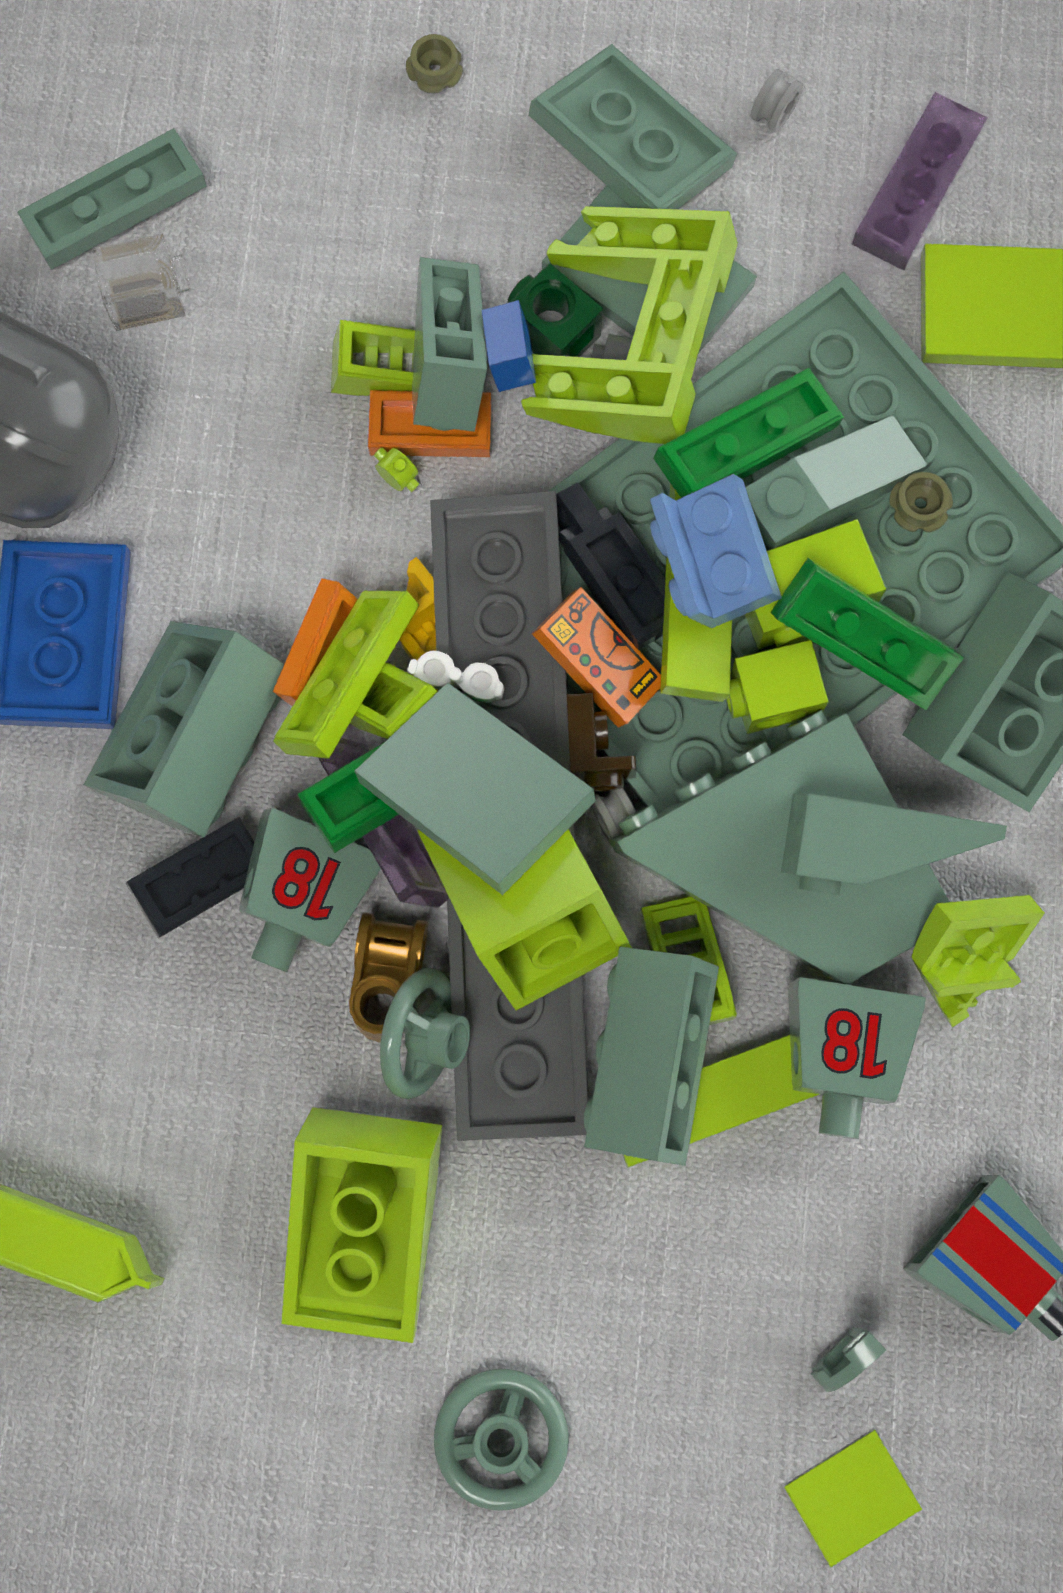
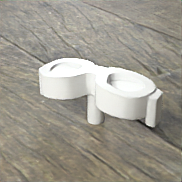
(477, 681)

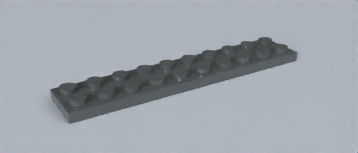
(492, 589)

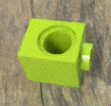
(776, 687)

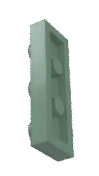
(112, 198)

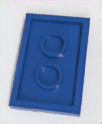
(61, 632)

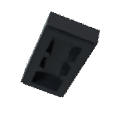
(194, 878)

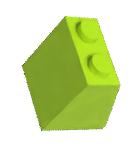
(542, 928)

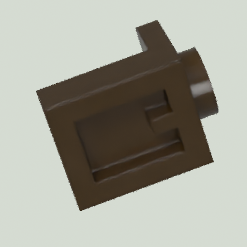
(590, 733)

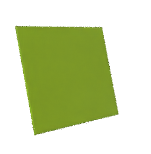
(852, 1498)

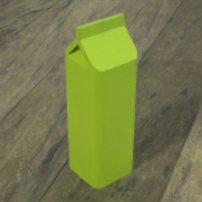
(69, 1249)

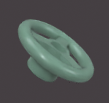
(431, 1038)
(451, 1450)

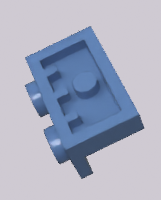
(714, 552)

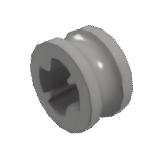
(776, 100)
(611, 810)

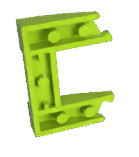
(651, 393)

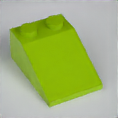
(360, 1223)

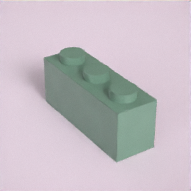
(651, 1055)

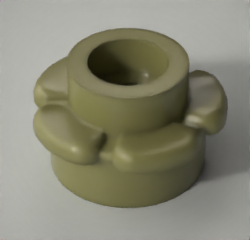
(431, 51)
(926, 487)

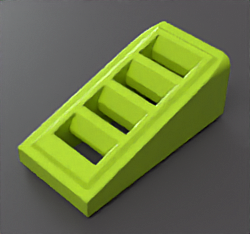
(370, 340)
(391, 701)
(723, 1004)

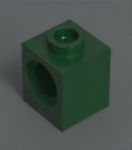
(555, 292)

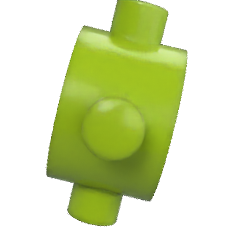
(396, 469)

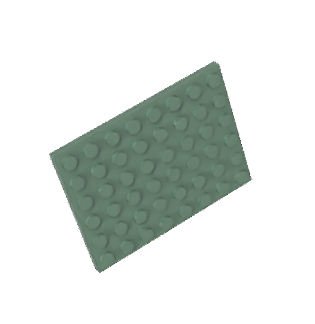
(929, 578)

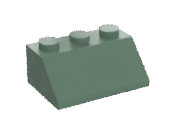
(1005, 700)
(188, 726)

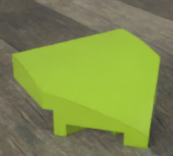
(969, 949)

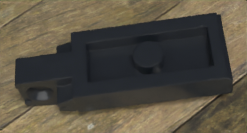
(613, 566)

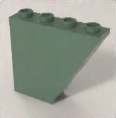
(730, 844)

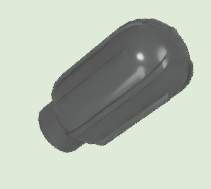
(53, 427)

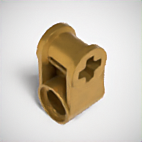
(382, 963)

